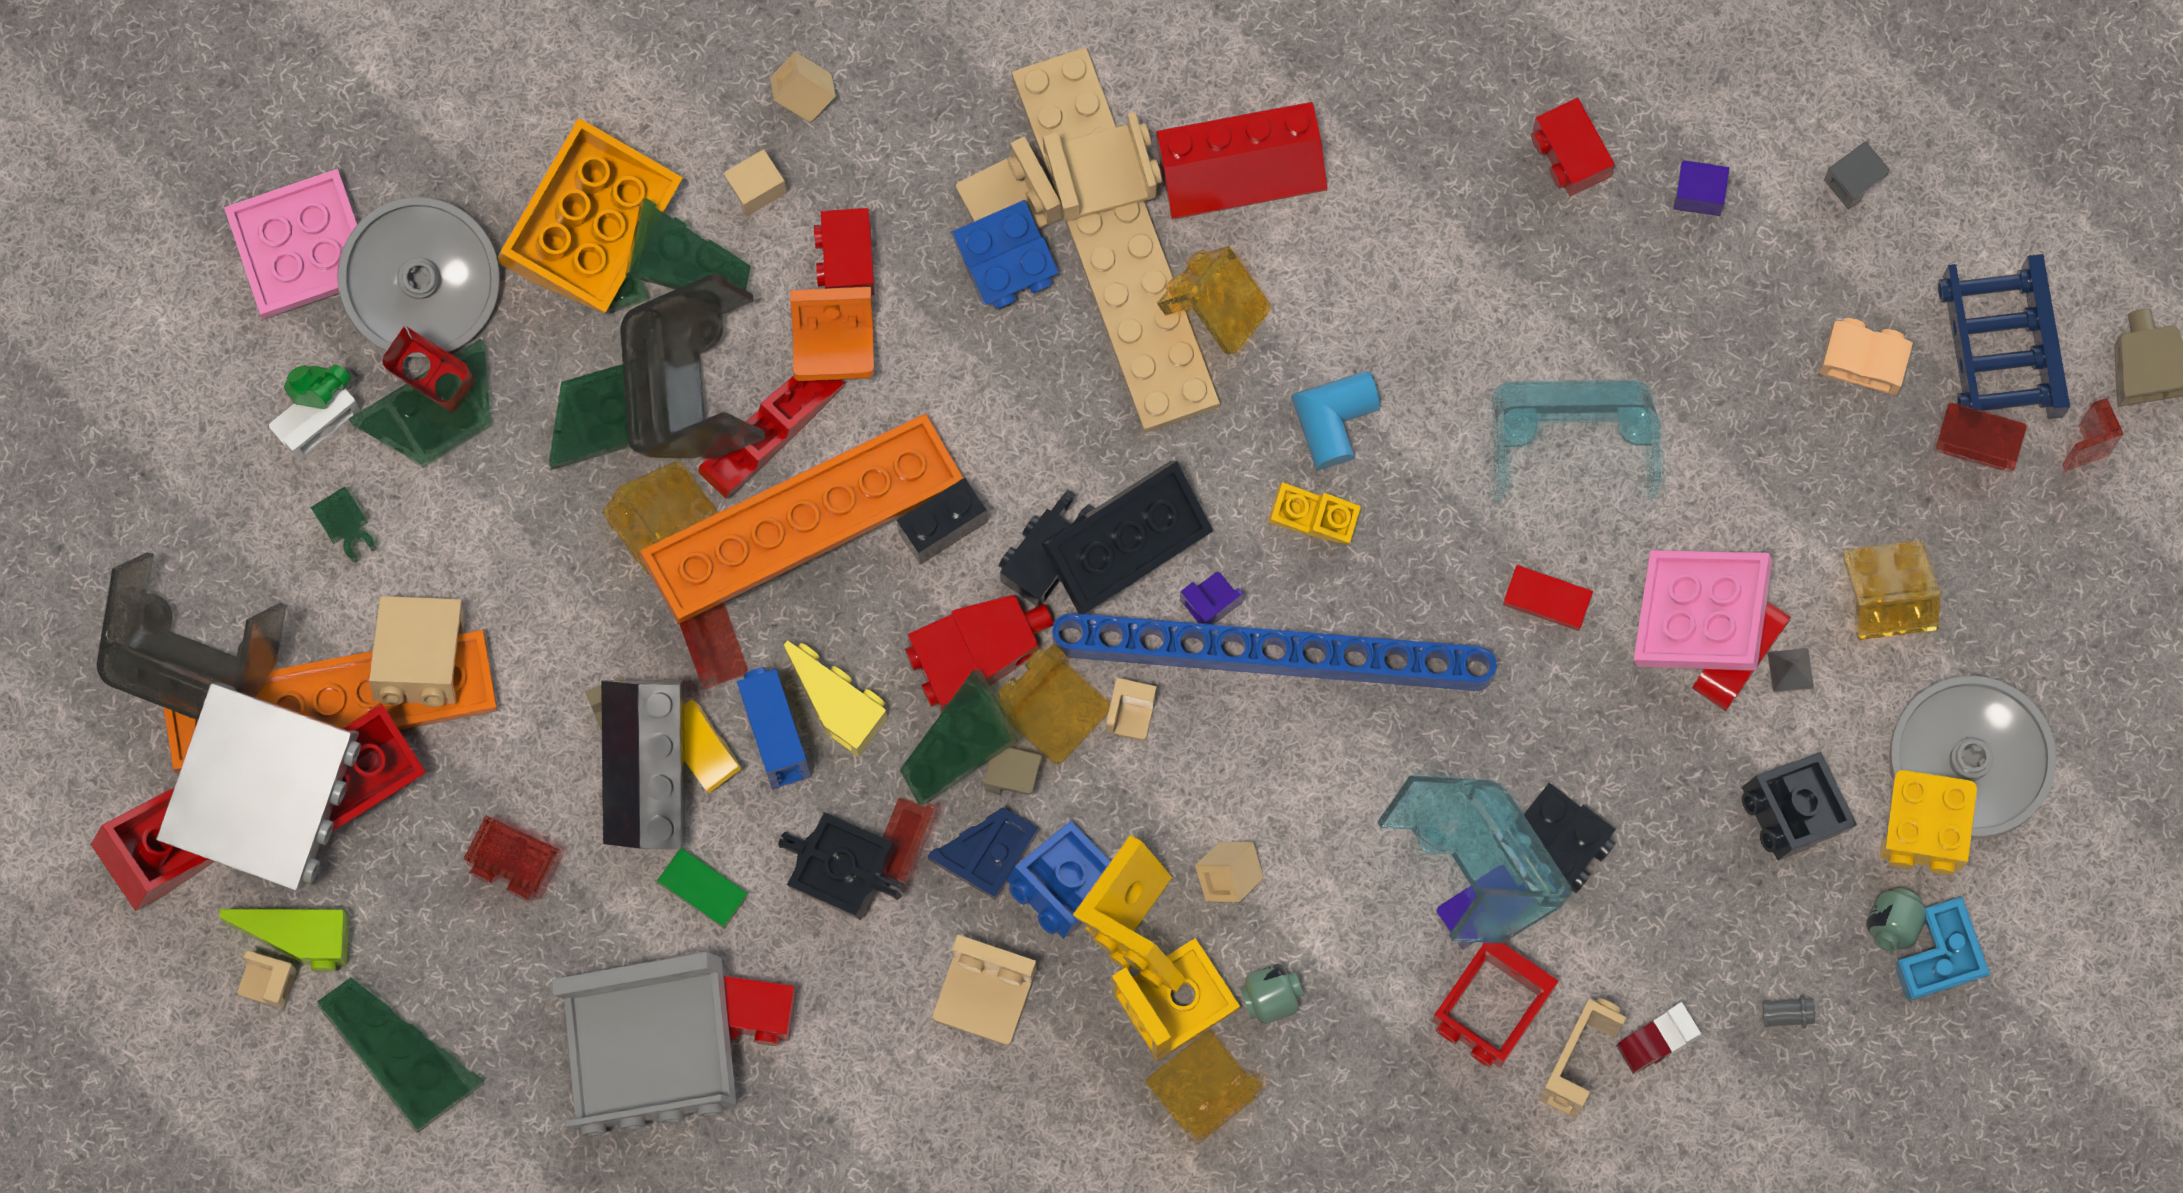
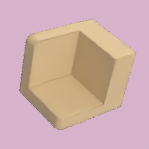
(802, 86)
(755, 182)
(1131, 709)
(1229, 871)
(266, 979)

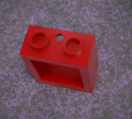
(1517, 968)

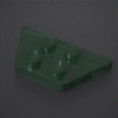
(589, 417)
(421, 427)

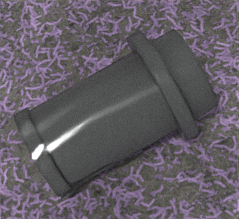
(1789, 1012)

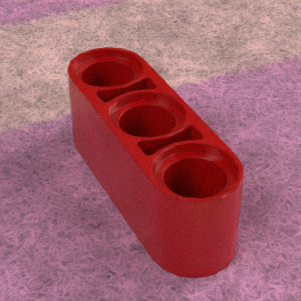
(1724, 685)

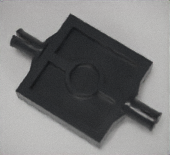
(842, 865)

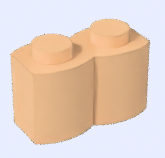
(1866, 356)

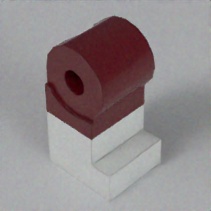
(1659, 1039)

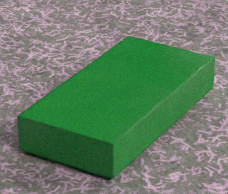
(702, 888)

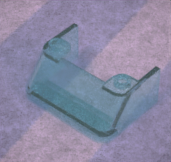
(1523, 404)
(1492, 847)

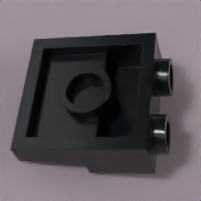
(1797, 806)
(1569, 834)

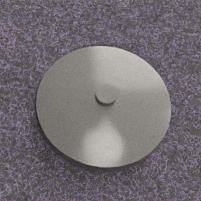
(421, 270)
(1983, 735)

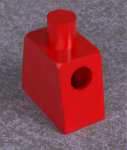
(1001, 634)

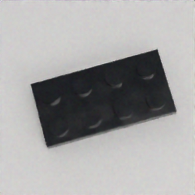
(1127, 537)

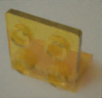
(1893, 589)
(1203, 1087)

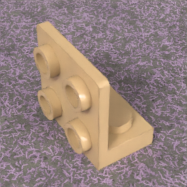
(1010, 182)
(984, 990)

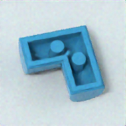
(1324, 410)
(1955, 957)

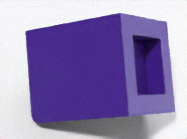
(1701, 188)
(1211, 599)

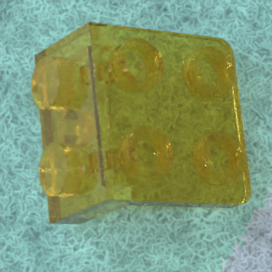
(1220, 295)
(656, 507)
(1052, 705)

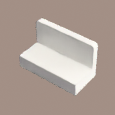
(306, 427)

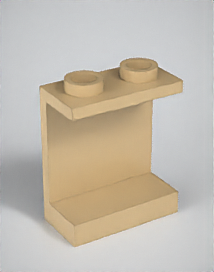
(1102, 169)
(416, 650)
(1562, 1093)

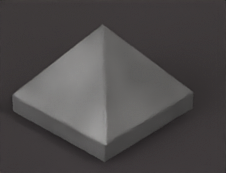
(1790, 670)

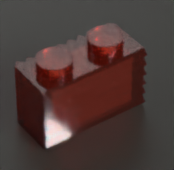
(512, 859)

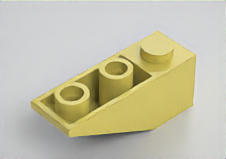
(842, 710)

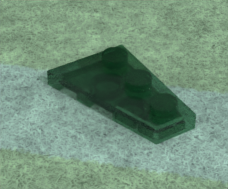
(674, 255)
(959, 741)

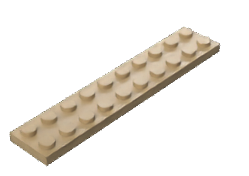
(1120, 256)

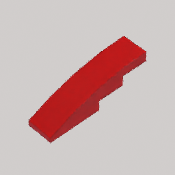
(781, 418)

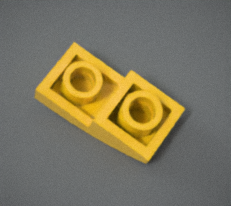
(1313, 514)
(705, 750)

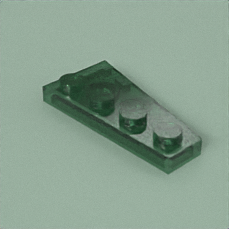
(401, 1060)

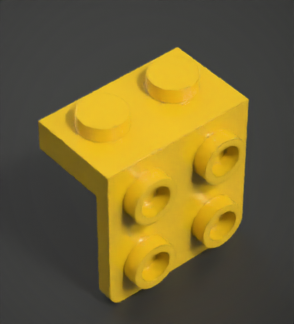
(1929, 822)

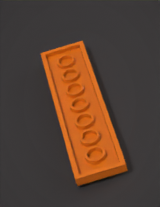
(800, 518)
(341, 692)

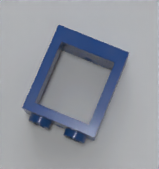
(773, 727)

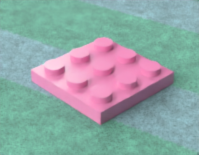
(293, 241)
(1703, 610)

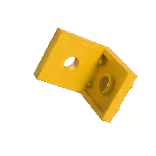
(1119, 905)
(1158, 1018)

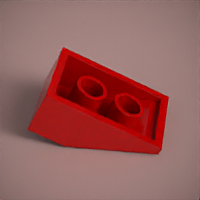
(139, 862)

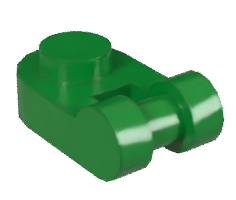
(315, 385)

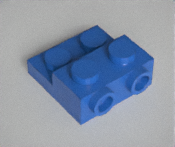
(1005, 254)
(1058, 878)

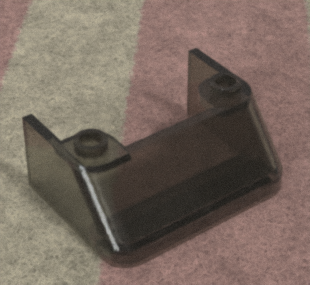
(664, 373)
(169, 669)

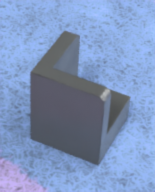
(1855, 174)

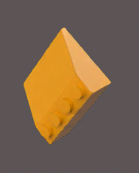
(585, 217)

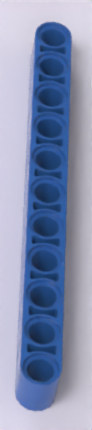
(1292, 642)

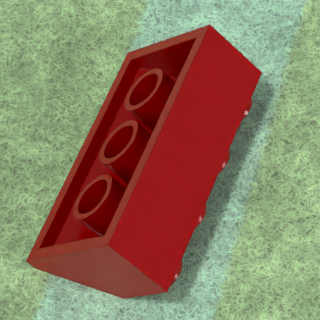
(1241, 160)
(380, 768)

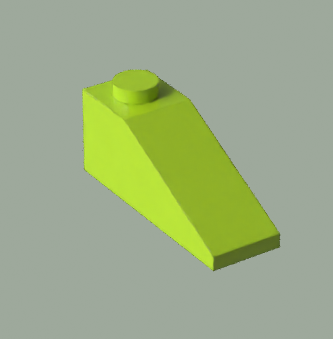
(304, 935)

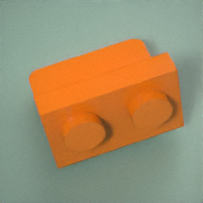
(832, 333)

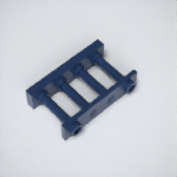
(2036, 318)

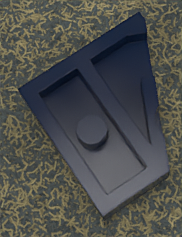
(987, 852)

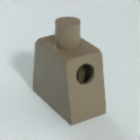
(2148, 361)

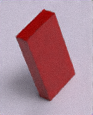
(1547, 597)

